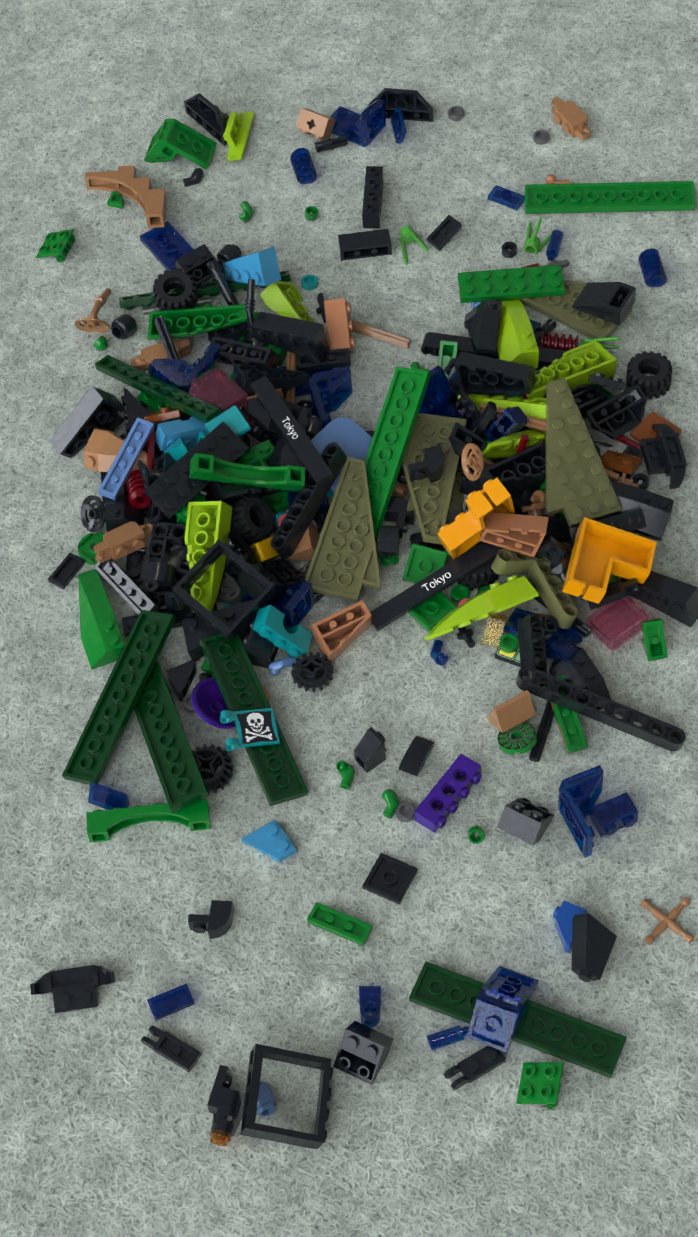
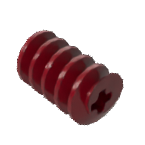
(559, 343)
(135, 490)

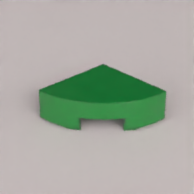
(115, 200)

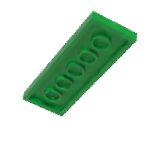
(511, 283)

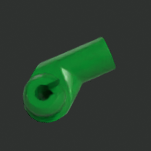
(346, 772)

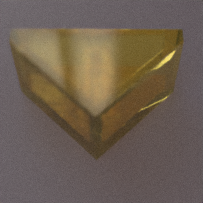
(494, 629)

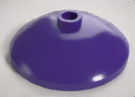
(209, 703)

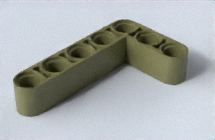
(546, 582)

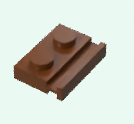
(620, 462)

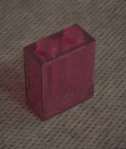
(218, 390)
(617, 622)

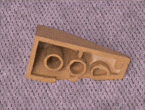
(103, 449)

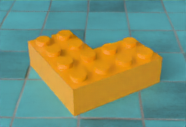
(467, 527)
(602, 552)

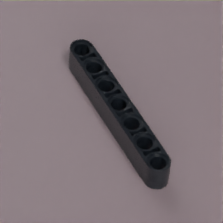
(306, 504)

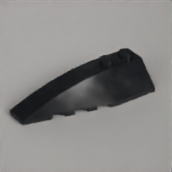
(654, 506)

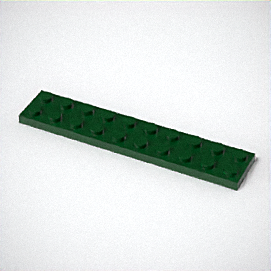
(243, 692)
(119, 697)
(168, 743)
(539, 1027)

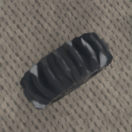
(210, 759)

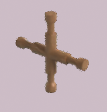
(667, 921)

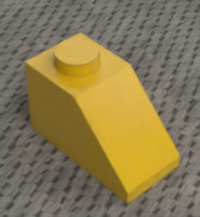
(263, 550)

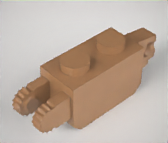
(571, 118)
(158, 352)
(122, 541)

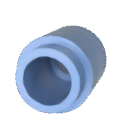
(266, 1100)

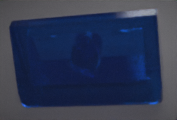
(107, 797)

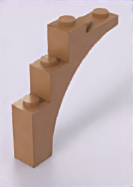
(138, 189)

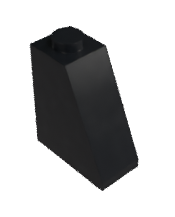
(590, 947)

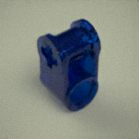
(370, 1003)

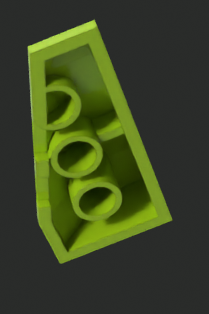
(285, 300)

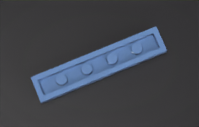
(126, 459)

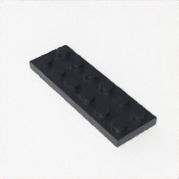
(175, 488)

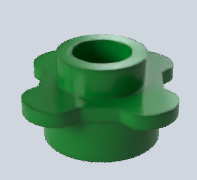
(386, 561)

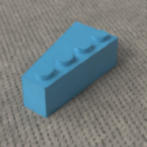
(257, 265)
(170, 431)

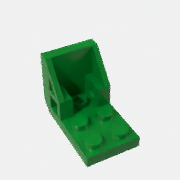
(179, 139)

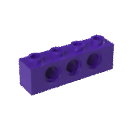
(461, 768)

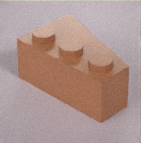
(339, 324)
(514, 532)
(341, 629)

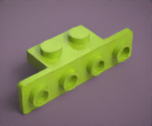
(237, 134)

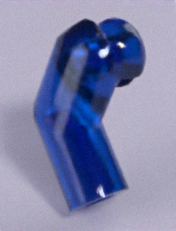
(436, 653)

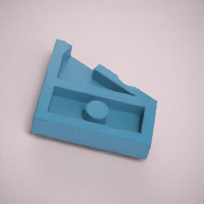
(271, 841)

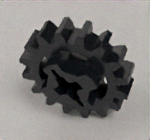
(312, 671)

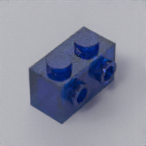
(509, 422)
(614, 814)

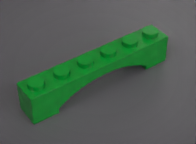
(214, 469)
(108, 822)

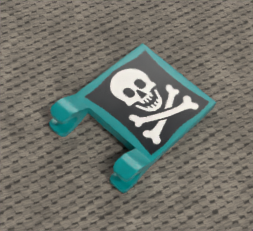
(253, 728)

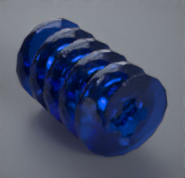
(303, 166)
(652, 268)

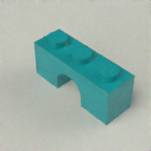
(270, 626)

